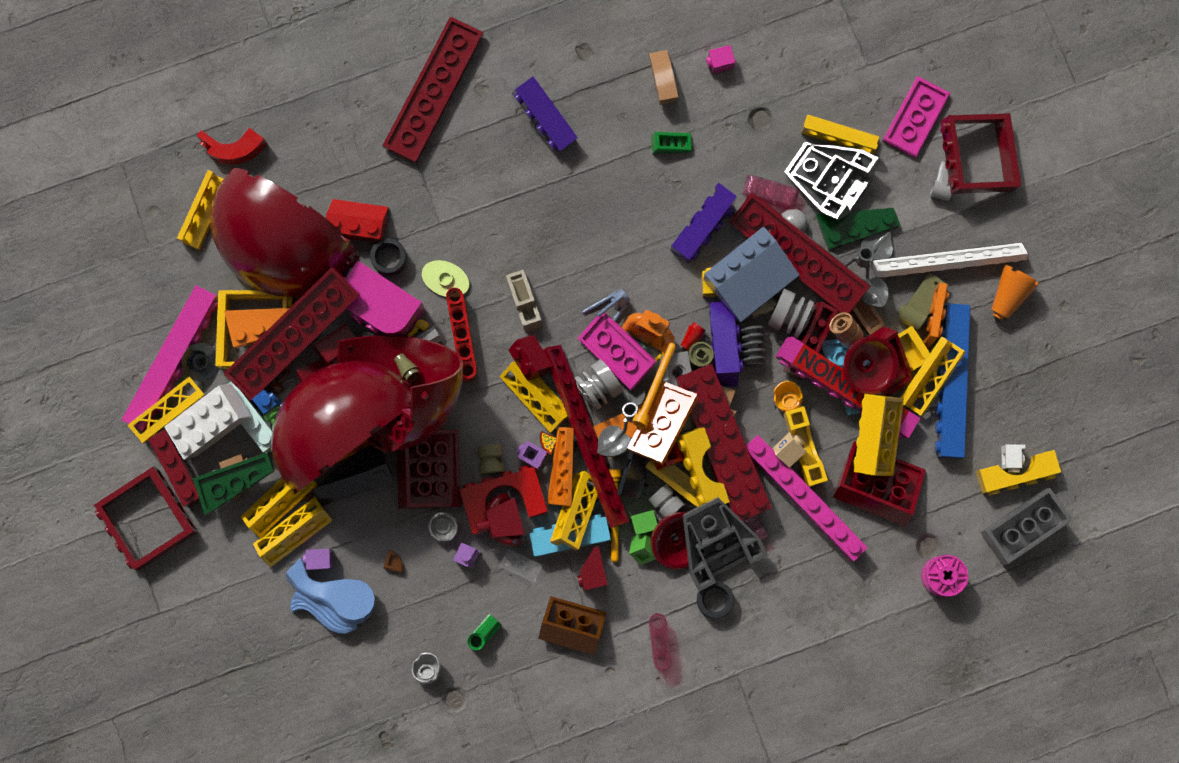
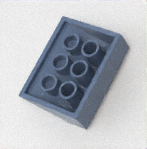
(751, 274)

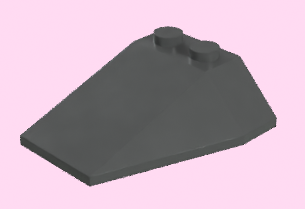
(832, 176)
(717, 542)

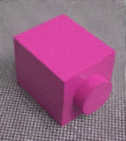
(720, 59)

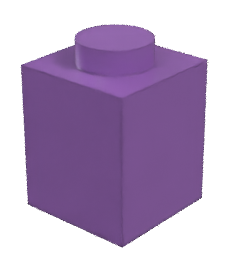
(318, 559)

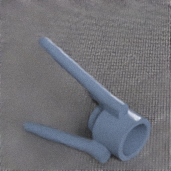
(617, 300)

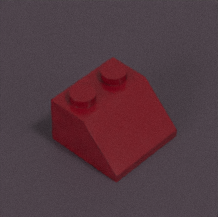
(592, 572)

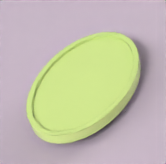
(442, 276)

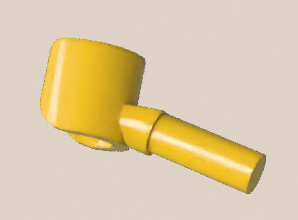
(420, 324)

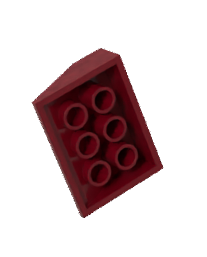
(430, 473)
(884, 496)

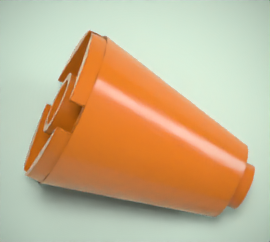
(1012, 292)

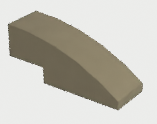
(524, 301)

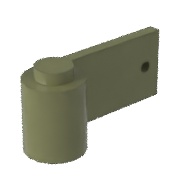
(919, 305)

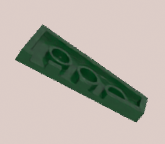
(856, 226)
(228, 482)

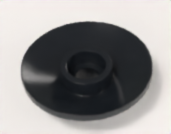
(206, 368)

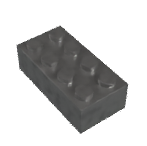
(1026, 526)

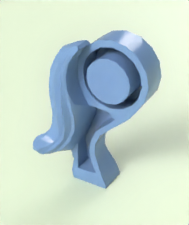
(334, 603)

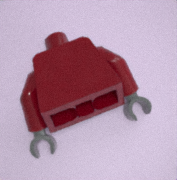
(503, 521)

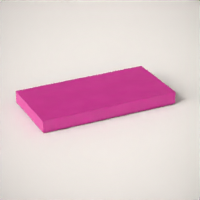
(916, 117)
(617, 350)

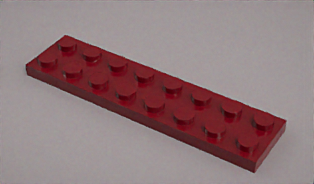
(433, 89)
(813, 263)
(292, 333)
(728, 450)

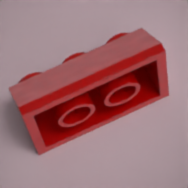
(358, 220)

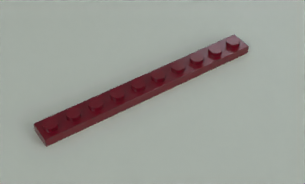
(586, 437)

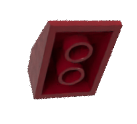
(904, 374)

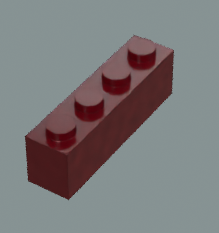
(816, 330)
(175, 468)

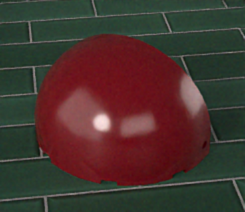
(274, 238)
(432, 393)
(332, 416)

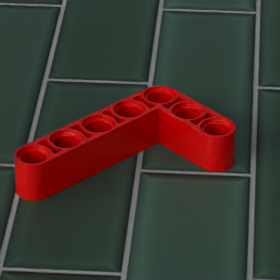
(458, 325)

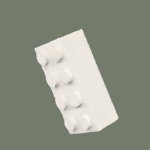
(207, 421)

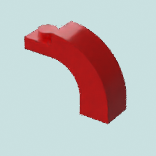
(235, 153)

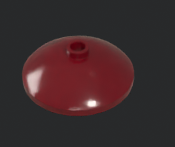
(880, 366)
(668, 550)

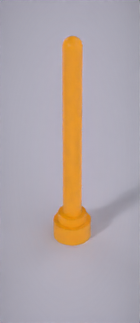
(642, 418)
(616, 474)

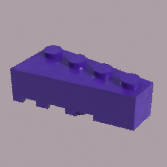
(544, 114)
(704, 224)
(725, 345)

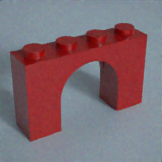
(524, 481)

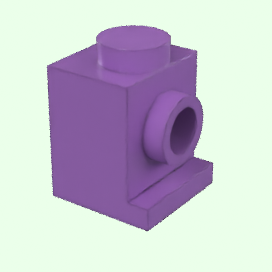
(539, 458)
(467, 555)

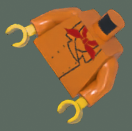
(650, 329)

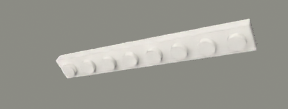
(949, 260)

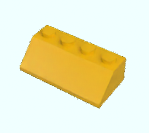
(878, 435)

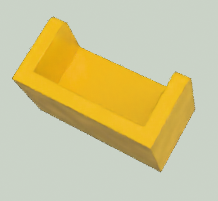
(914, 348)

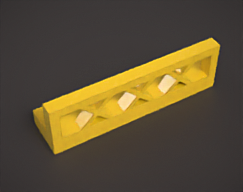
(839, 134)
(198, 218)
(927, 371)
(537, 391)
(167, 418)
(677, 480)
(279, 505)
(566, 519)
(293, 534)

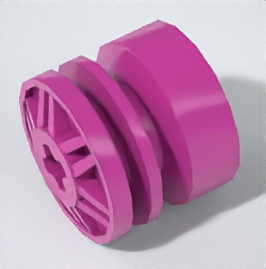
(933, 575)

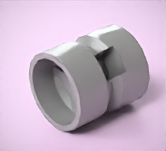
(666, 501)

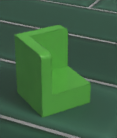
(644, 522)
(641, 548)

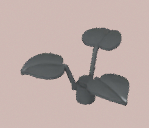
(876, 248)
(612, 439)

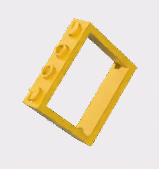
(224, 298)

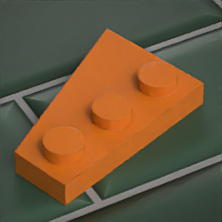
(933, 326)

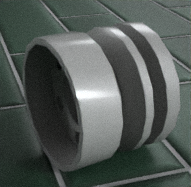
(791, 313)
(598, 384)

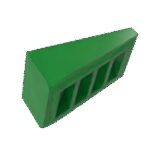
(663, 149)

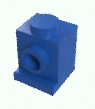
(266, 401)

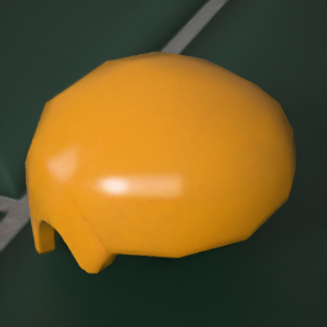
(787, 396)

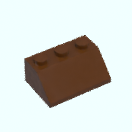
(572, 625)

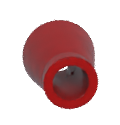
(693, 335)

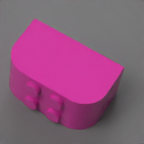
(382, 304)

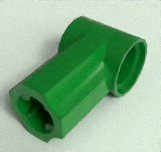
(485, 631)

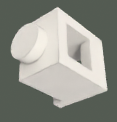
(1012, 458)

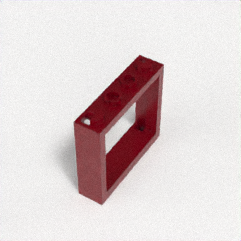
(1006, 148)
(172, 501)

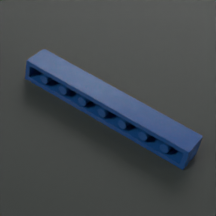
(954, 392)

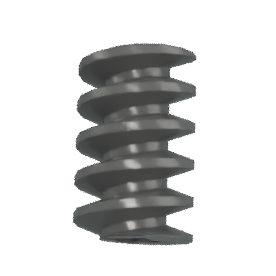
(752, 346)

